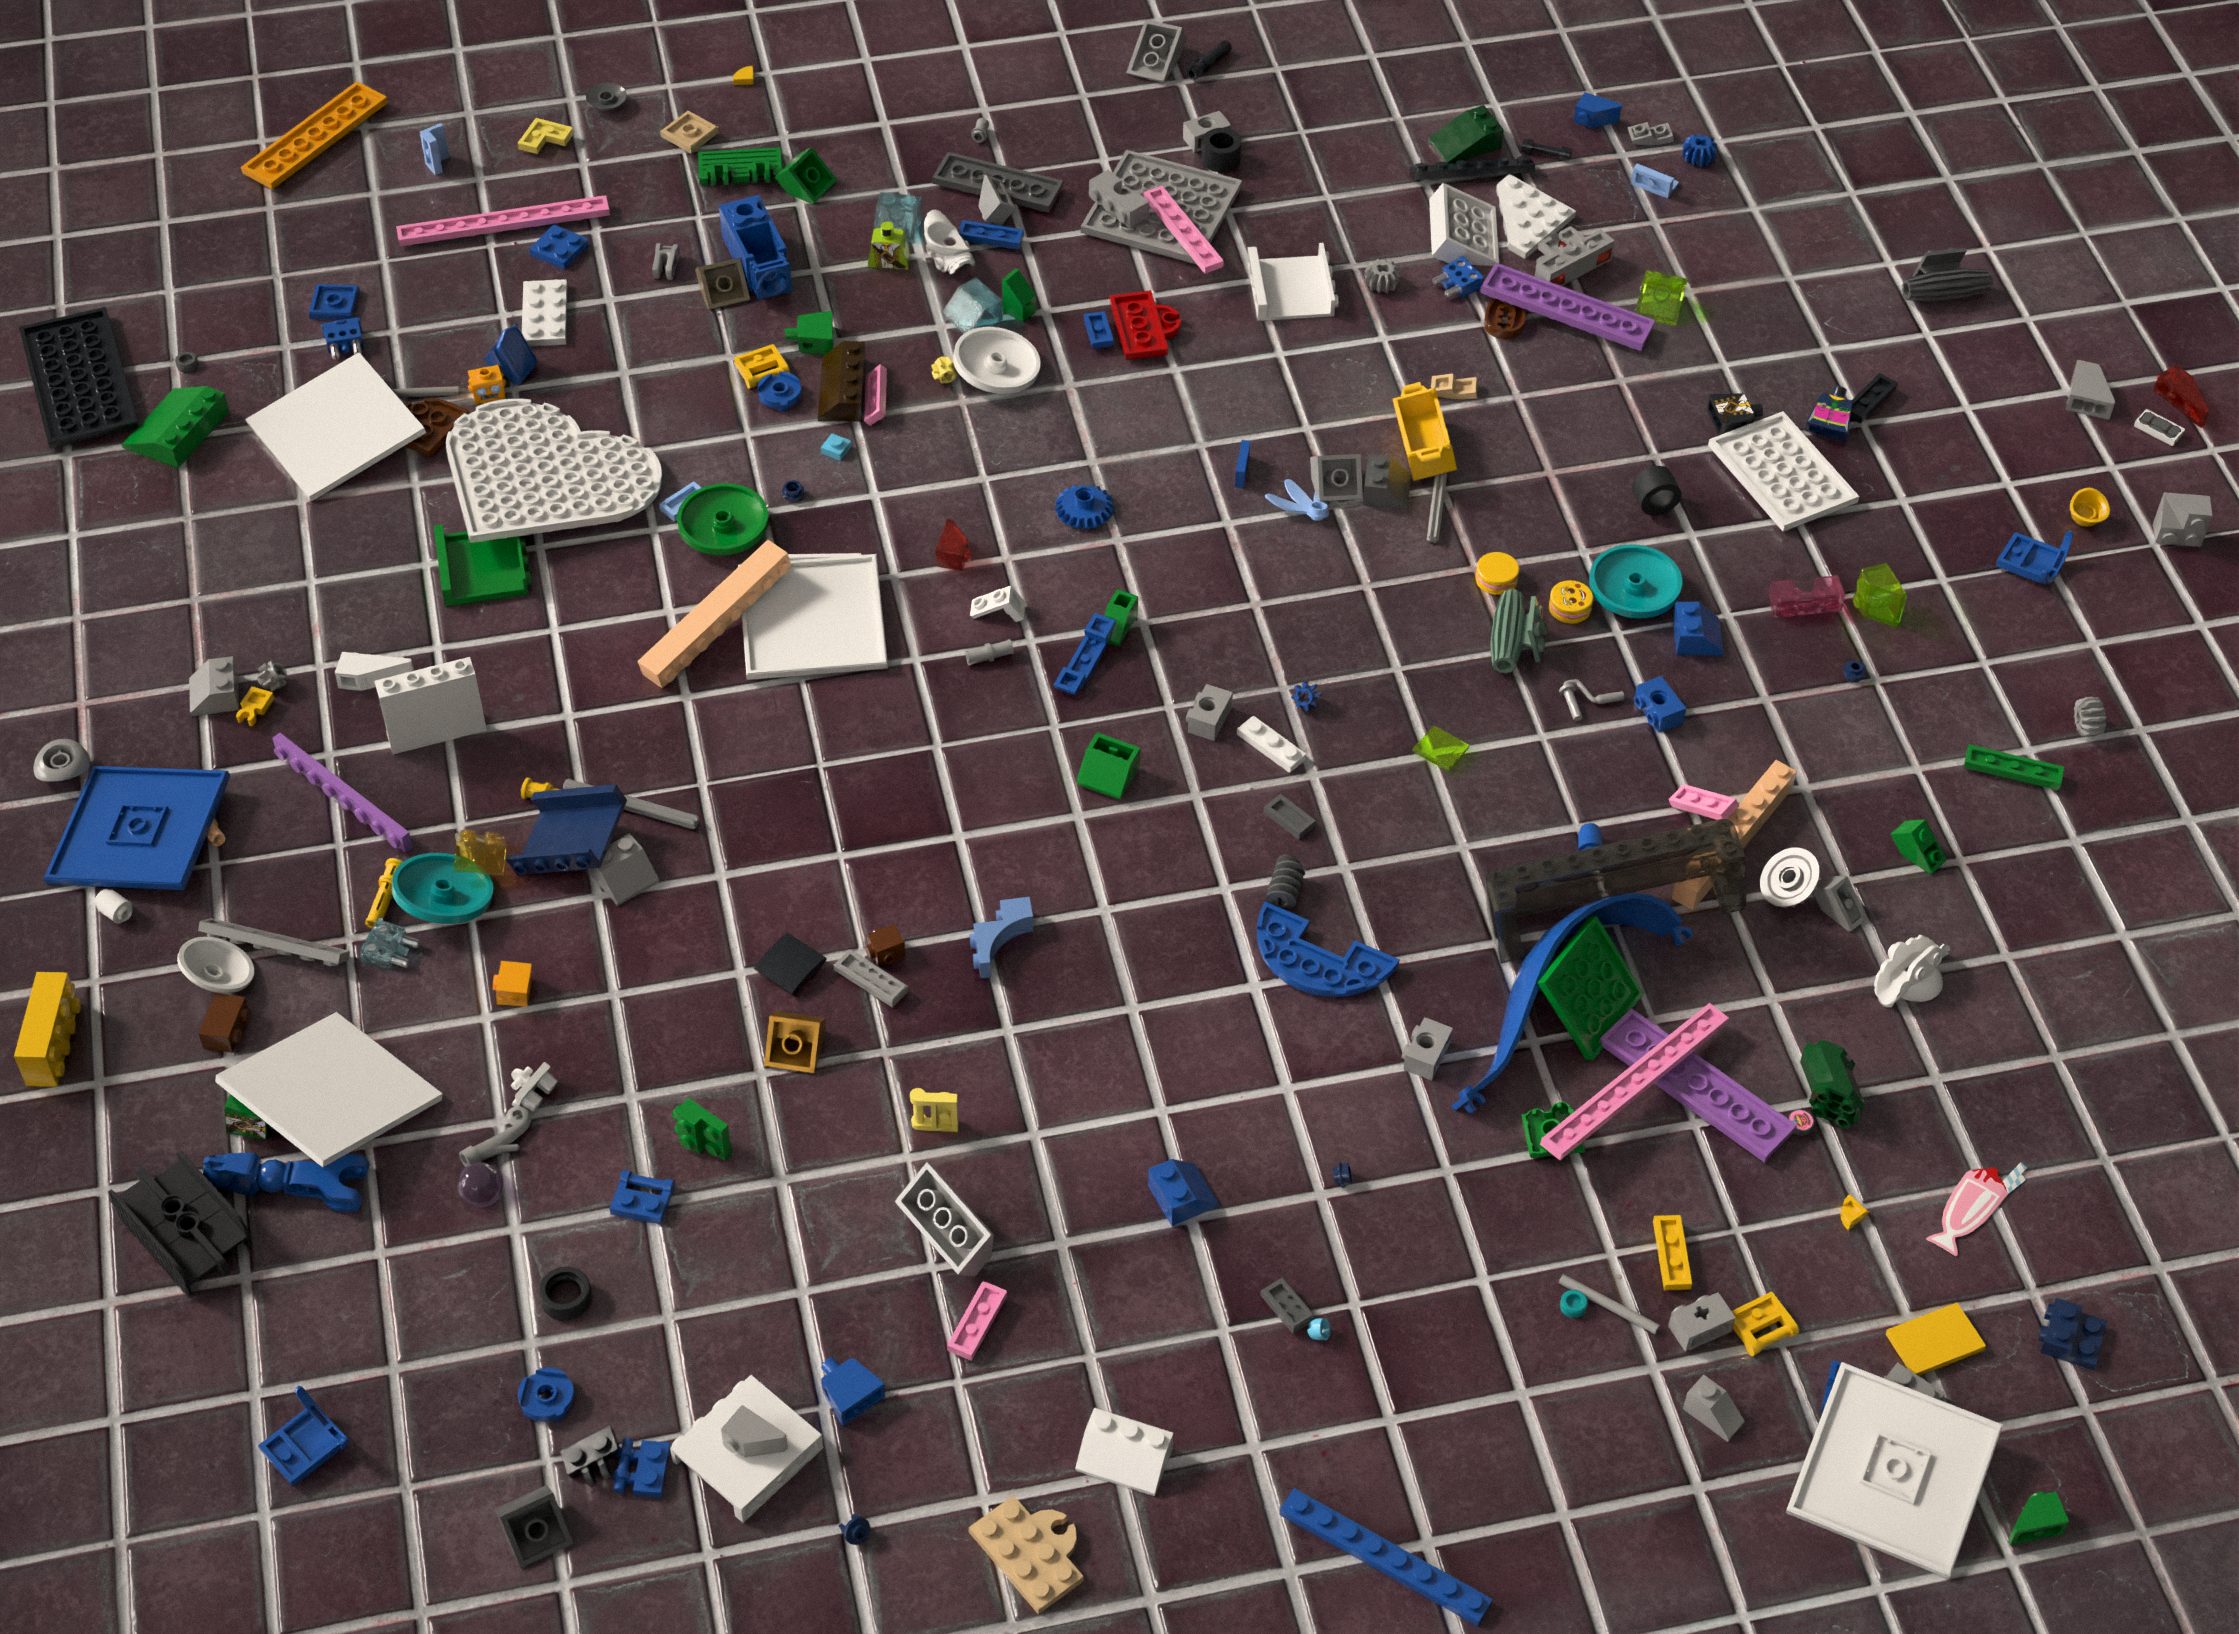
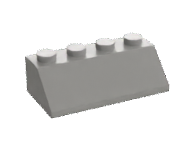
(947, 1221)

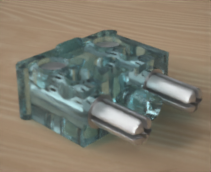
(385, 943)

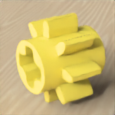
(944, 370)

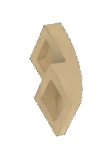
(1448, 387)

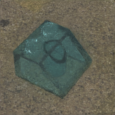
(902, 211)
(973, 307)

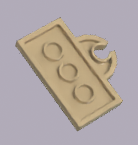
(1030, 1551)

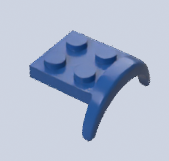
(2034, 558)
(303, 1441)

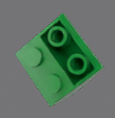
(1109, 765)

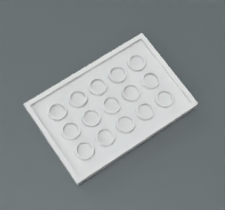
(1783, 471)

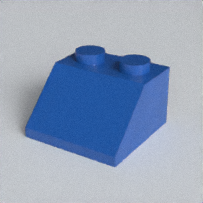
(1696, 630)
(1180, 1190)

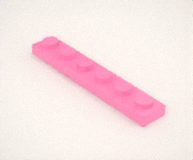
(1183, 229)

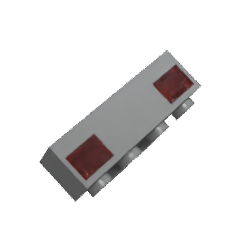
(1573, 255)

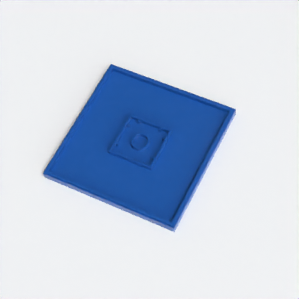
(137, 827)

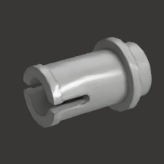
(979, 133)

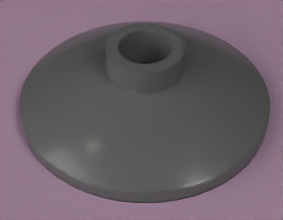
(606, 96)

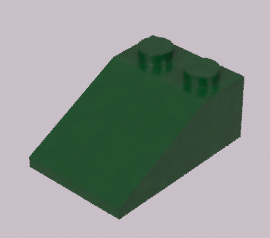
(1468, 136)

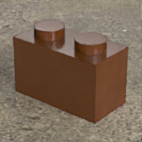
(224, 1022)

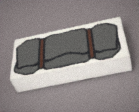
(2159, 427)

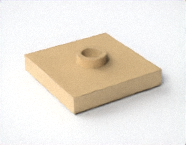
(689, 132)

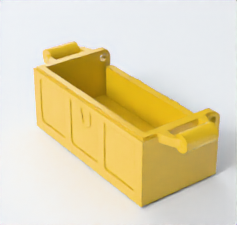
(1424, 432)

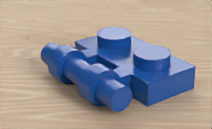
(650, 1471)

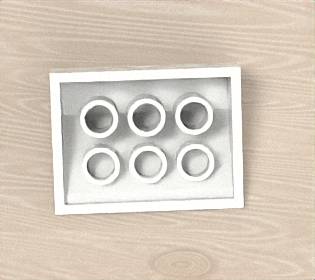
(1463, 227)

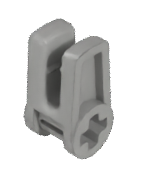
(665, 256)

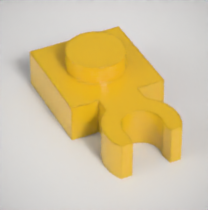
(254, 703)

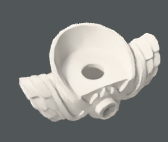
(937, 231)
(1921, 980)

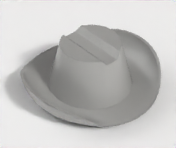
(61, 761)

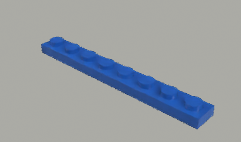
(1386, 1557)

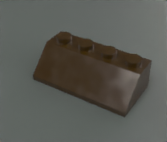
(843, 383)

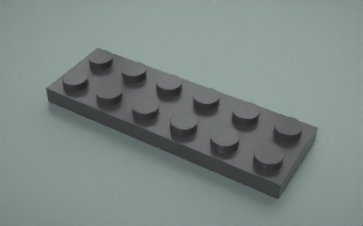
(1022, 186)

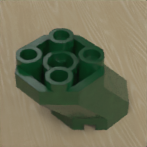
(1832, 1083)

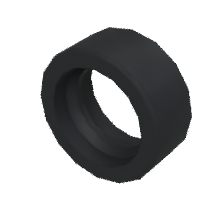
(573, 1309)

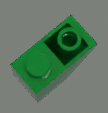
(1123, 609)
(1919, 845)

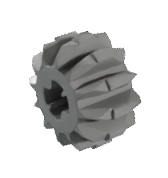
(1382, 276)
(2089, 716)

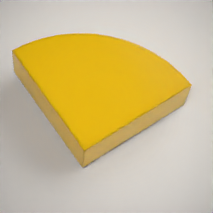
(744, 76)
(1852, 1212)

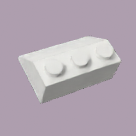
(1124, 1452)

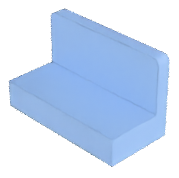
(434, 147)
(1653, 181)

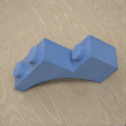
(1012, 920)

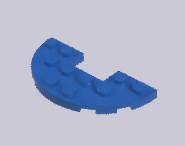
(1313, 967)

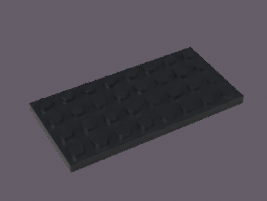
(78, 377)

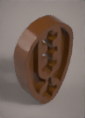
(1494, 318)

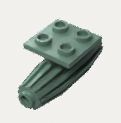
(1514, 629)

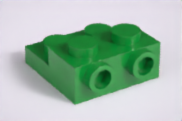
(701, 1130)

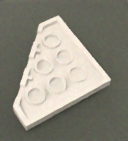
(1529, 215)

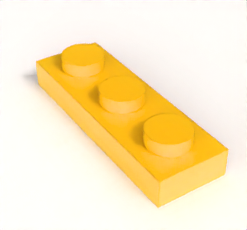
(1672, 1252)

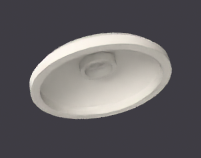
(215, 965)

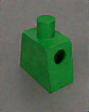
(813, 333)

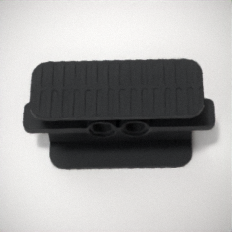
(181, 1252)

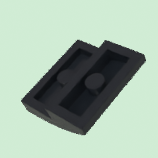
(790, 963)

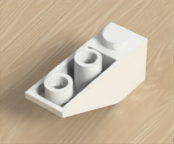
(361, 670)

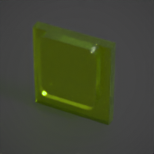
(1440, 748)

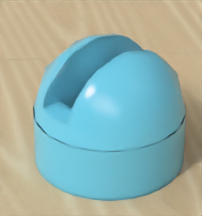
(1319, 1329)

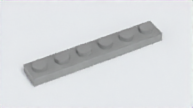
(264, 940)

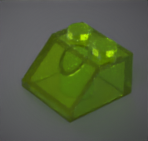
(1661, 297)
(1880, 595)

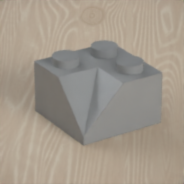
(2182, 519)

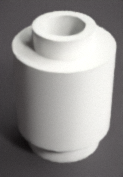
(113, 905)

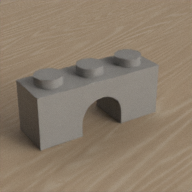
(1107, 191)

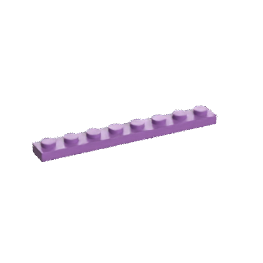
(343, 793)

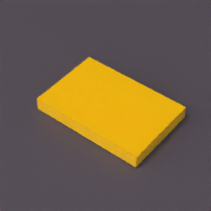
(1935, 1339)

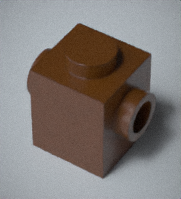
(885, 945)

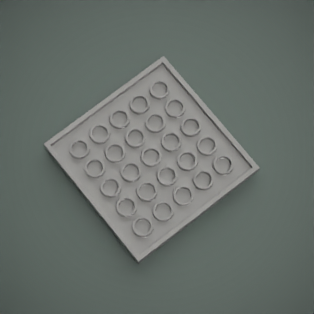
(1199, 193)

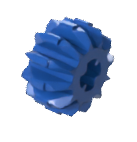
(1699, 150)

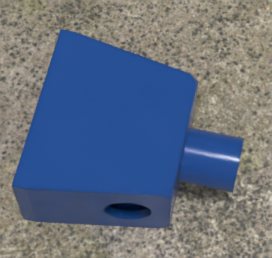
(850, 1388)

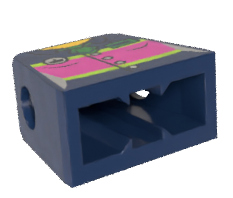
(1831, 415)

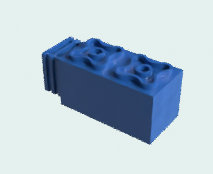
(755, 240)

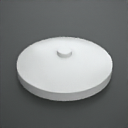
(996, 360)

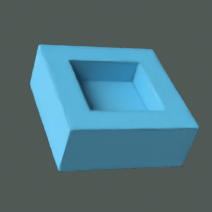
(836, 447)

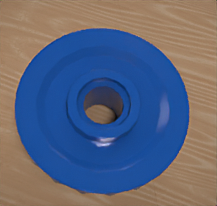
(1084, 506)

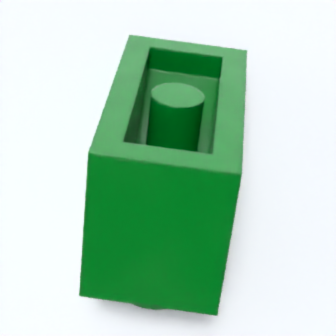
(1018, 296)
(2040, 1519)

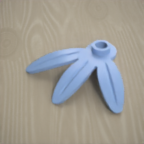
(1304, 505)

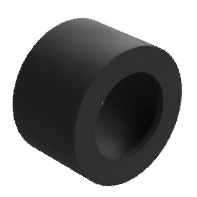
(1221, 150)
(1656, 490)

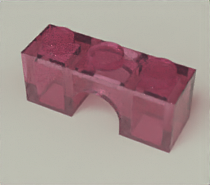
(1789, 601)

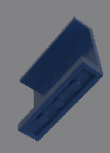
(570, 829)

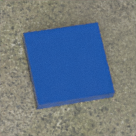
(334, 302)

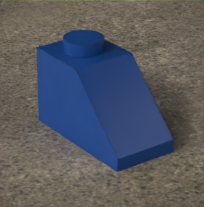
(1596, 111)

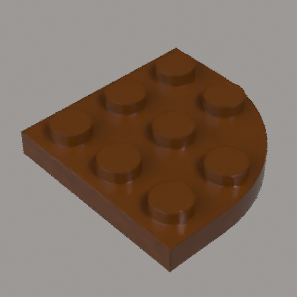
(437, 419)

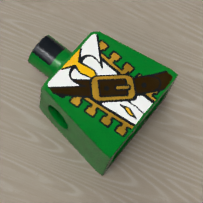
(243, 1121)

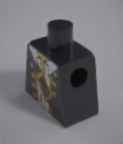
(1731, 411)

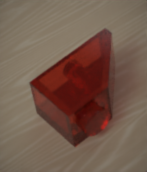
(952, 548)

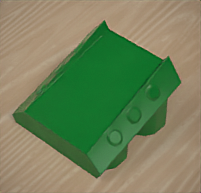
(1539, 1123)

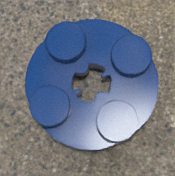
(779, 400)
(553, 1407)

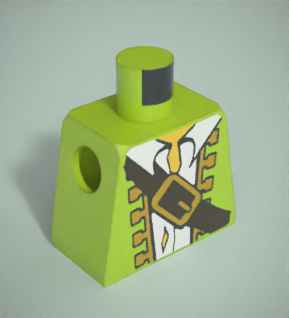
(889, 248)

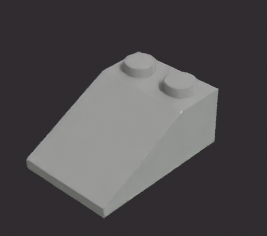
(1156, 51)

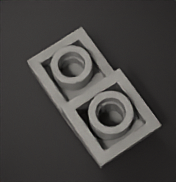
(1656, 135)

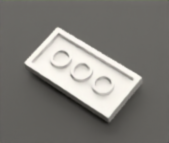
(544, 312)

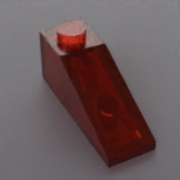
(2182, 393)

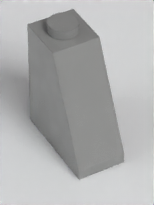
(2090, 391)

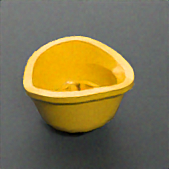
(2089, 507)

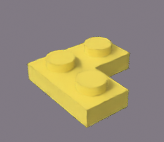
(542, 132)

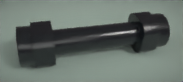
(1564, 153)

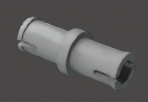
(989, 652)

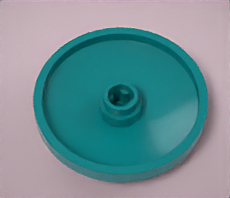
(1635, 581)
(436, 893)

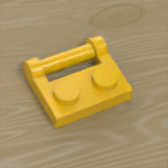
(758, 361)
(1759, 1315)

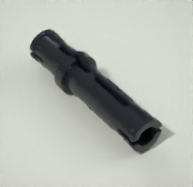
(1204, 63)

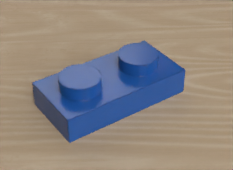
(1098, 330)

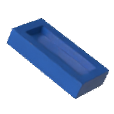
(1242, 463)

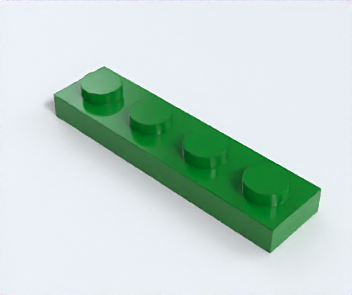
(2013, 767)

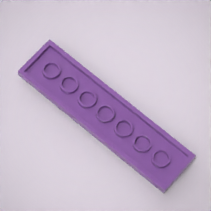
(1567, 306)
(1704, 1089)

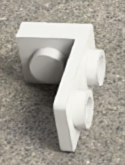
(1001, 598)

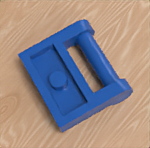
(640, 1204)

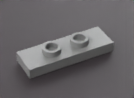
(871, 978)

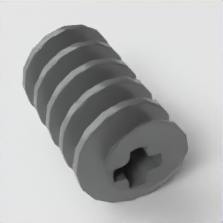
(1285, 882)

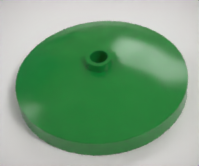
(722, 519)

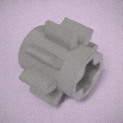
(272, 675)

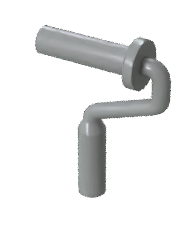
(1568, 691)

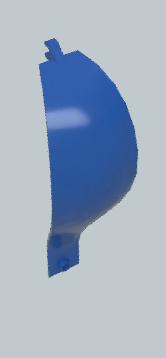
(1625, 909)

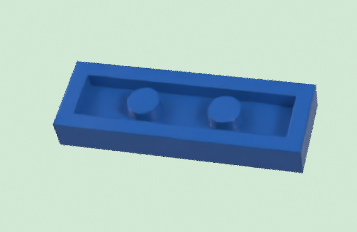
(991, 234)

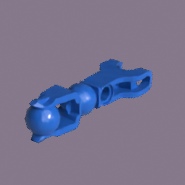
(247, 1174)

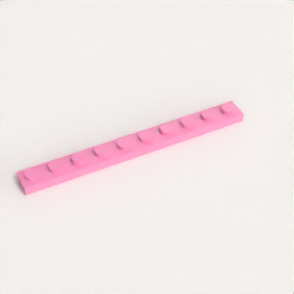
(502, 220)
(1634, 1081)

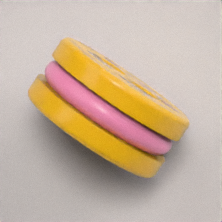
(1497, 573)
(1570, 602)

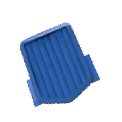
(512, 355)

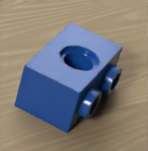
(1659, 704)

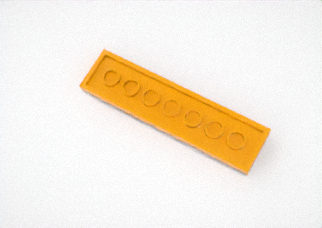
(314, 135)

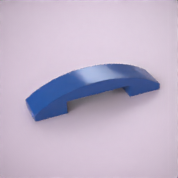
(1087, 655)

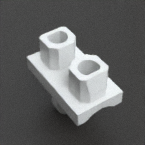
(526, 1095)

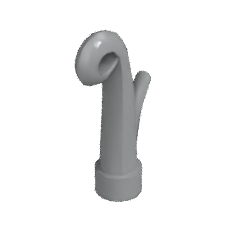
(499, 1143)

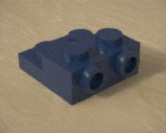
(2071, 1334)

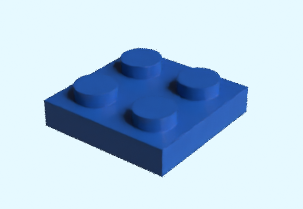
(559, 246)

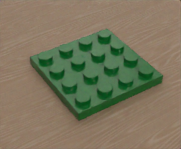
(1590, 986)

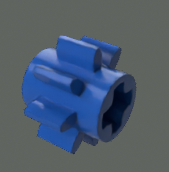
(1313, 695)

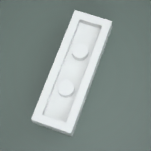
(1271, 744)

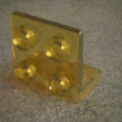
(479, 853)

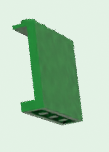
(480, 568)

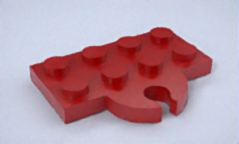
(1143, 324)

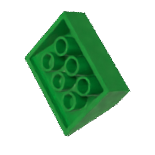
(178, 424)

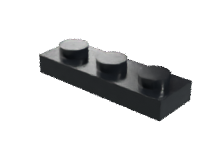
(1872, 397)

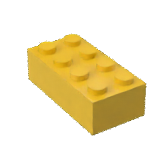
(47, 1029)

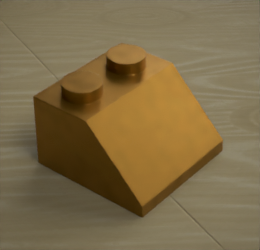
(794, 1041)

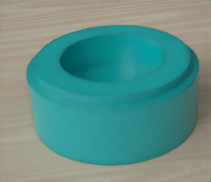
(1573, 1304)

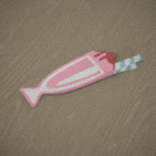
(1973, 1203)

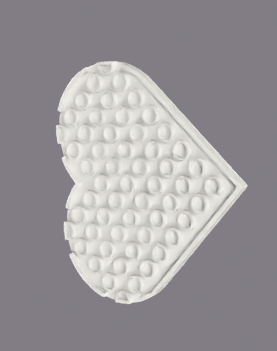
(535, 472)

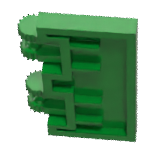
(739, 165)

